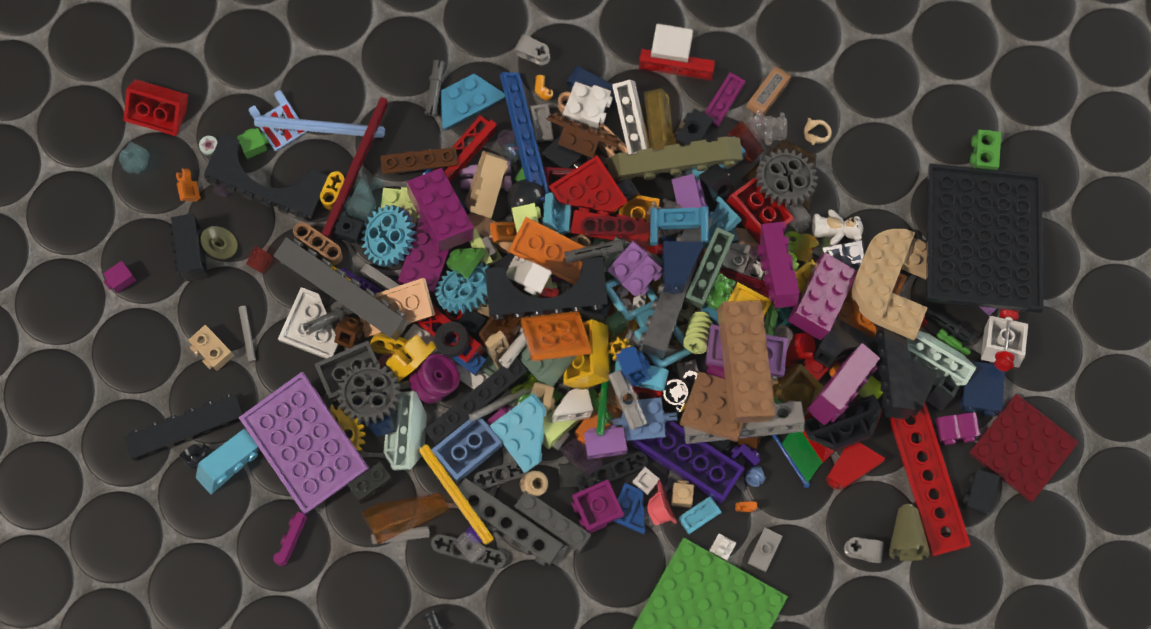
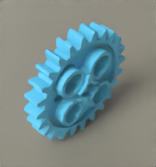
(388, 235)
(461, 293)

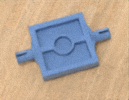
(654, 417)

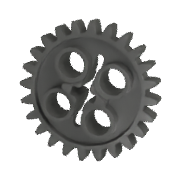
(802, 174)
(367, 410)

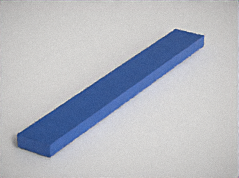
(523, 129)

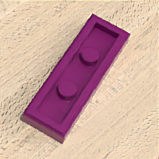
(724, 98)

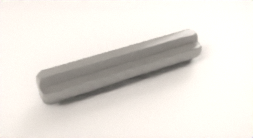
(413, 533)

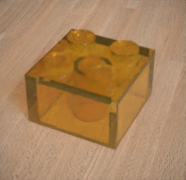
(797, 386)

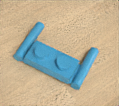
(679, 219)

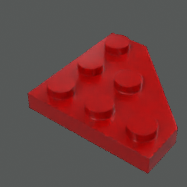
(589, 188)

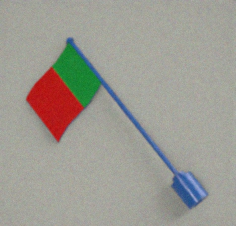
(803, 453)

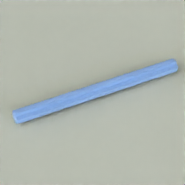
(314, 126)

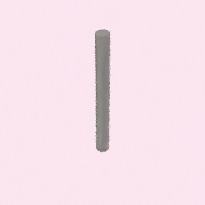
(498, 404)

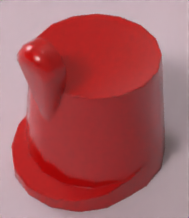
(801, 347)

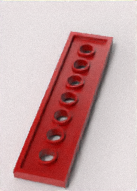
(940, 482)

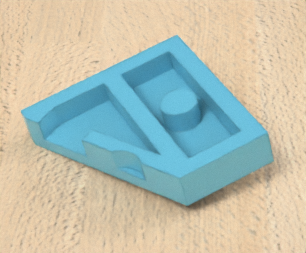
(723, 217)

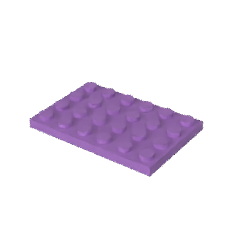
(303, 443)

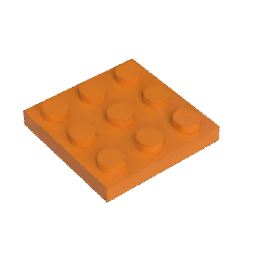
(555, 336)

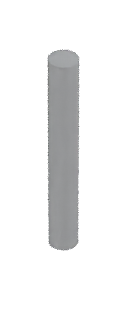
(247, 334)

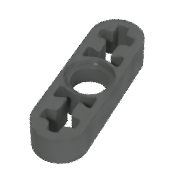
(485, 473)

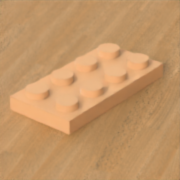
(410, 298)

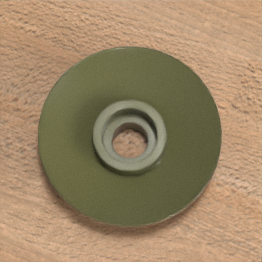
(218, 242)

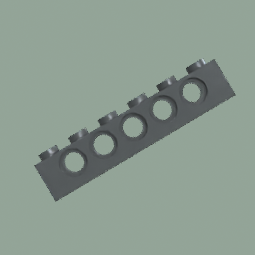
(519, 523)

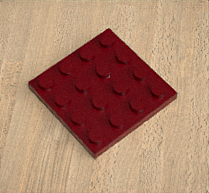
(1023, 447)

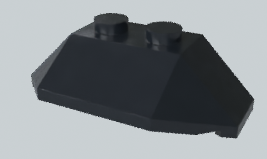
(849, 428)

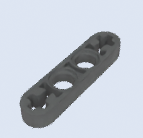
(469, 546)

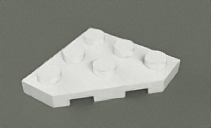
(305, 309)

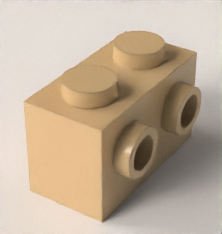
(211, 348)

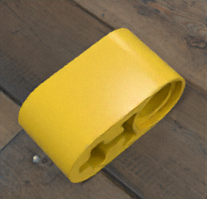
(328, 189)

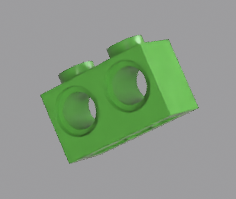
(990, 152)

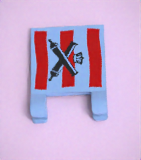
(279, 137)

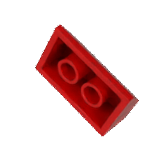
(155, 107)

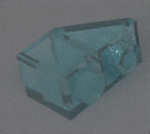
(362, 201)

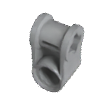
(529, 49)
(867, 550)

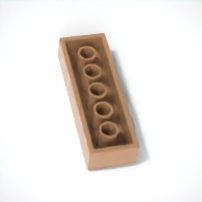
(746, 362)

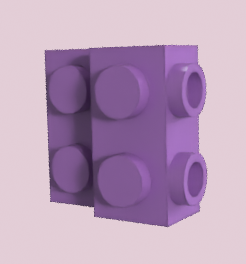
(635, 269)

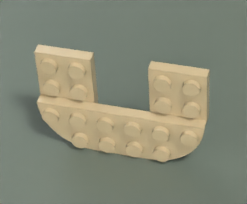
(877, 277)

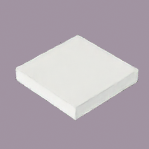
(671, 43)

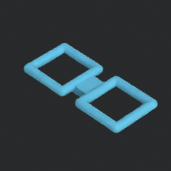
(641, 315)

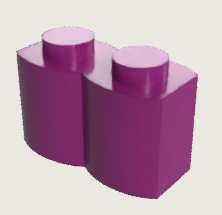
(957, 427)

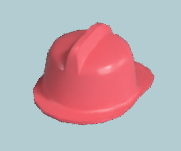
(659, 507)

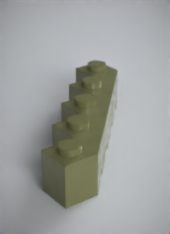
(675, 159)

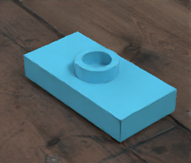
(699, 515)

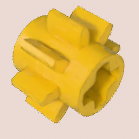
(615, 347)

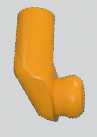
(543, 92)

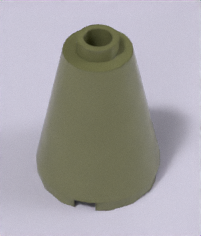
(908, 535)

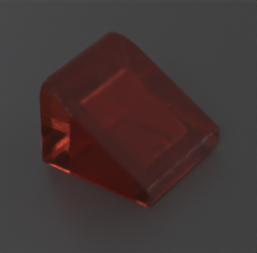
(259, 259)

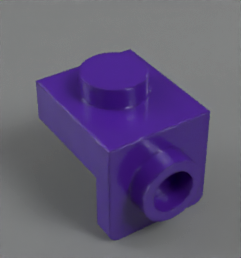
(747, 454)

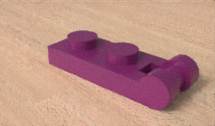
(289, 540)

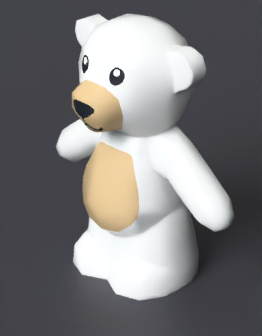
(836, 227)

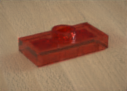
(747, 141)

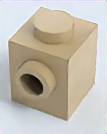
(682, 494)

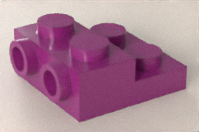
(597, 506)

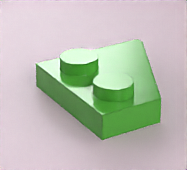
(465, 260)

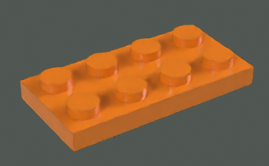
(546, 249)

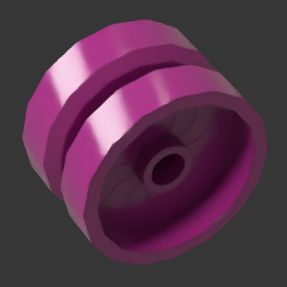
(434, 378)

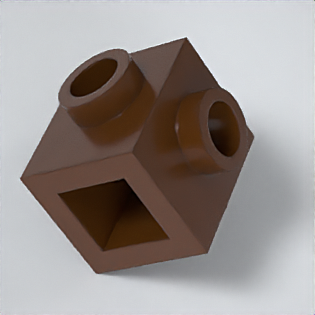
(349, 332)

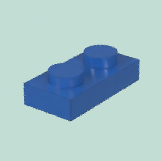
(474, 364)

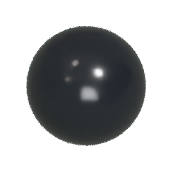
(526, 193)

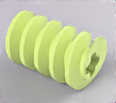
(697, 333)

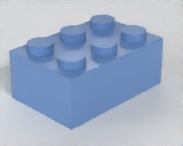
(467, 448)

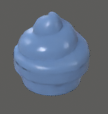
(755, 476)

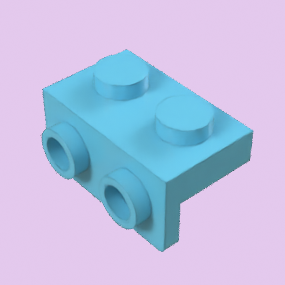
(556, 215)

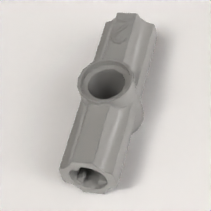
(633, 411)

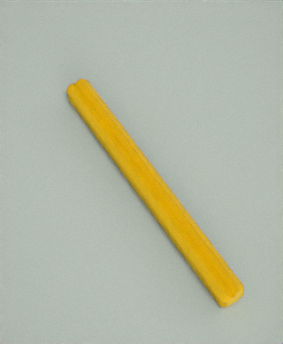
(456, 494)

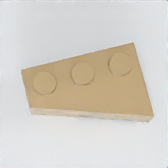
(486, 184)

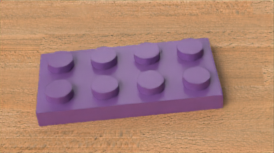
(775, 346)

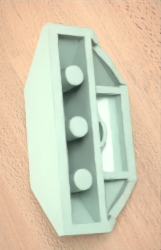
(940, 358)
(409, 435)

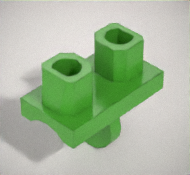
(719, 291)

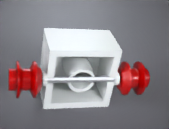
(1004, 340)

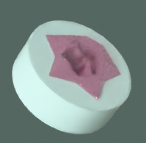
(207, 145)

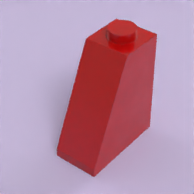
(852, 465)

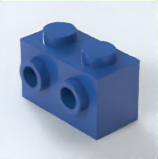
(634, 365)

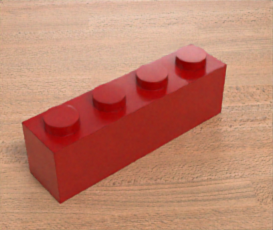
(640, 236)

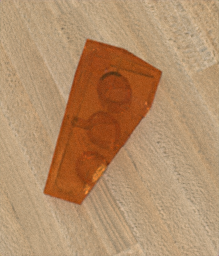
(398, 516)

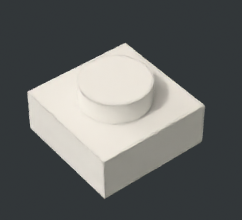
(645, 481)

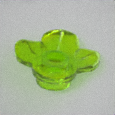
(802, 246)
(526, 383)

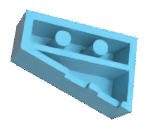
(226, 461)

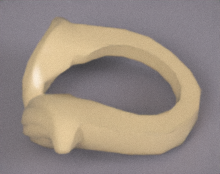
(815, 139)

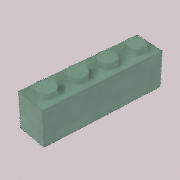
(709, 268)

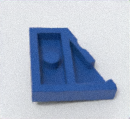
(632, 507)

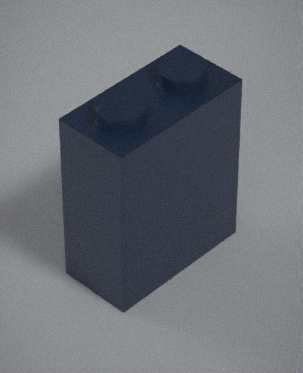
(983, 390)

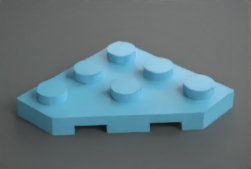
(523, 431)

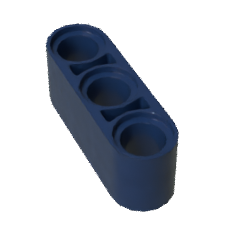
(584, 77)

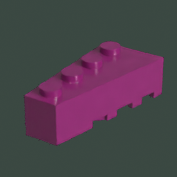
(777, 265)

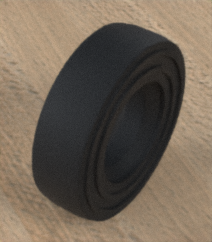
(460, 347)

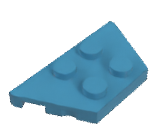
(467, 99)

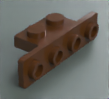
(581, 138)
(418, 160)
(507, 326)

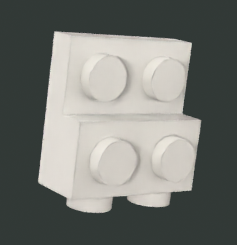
(588, 104)

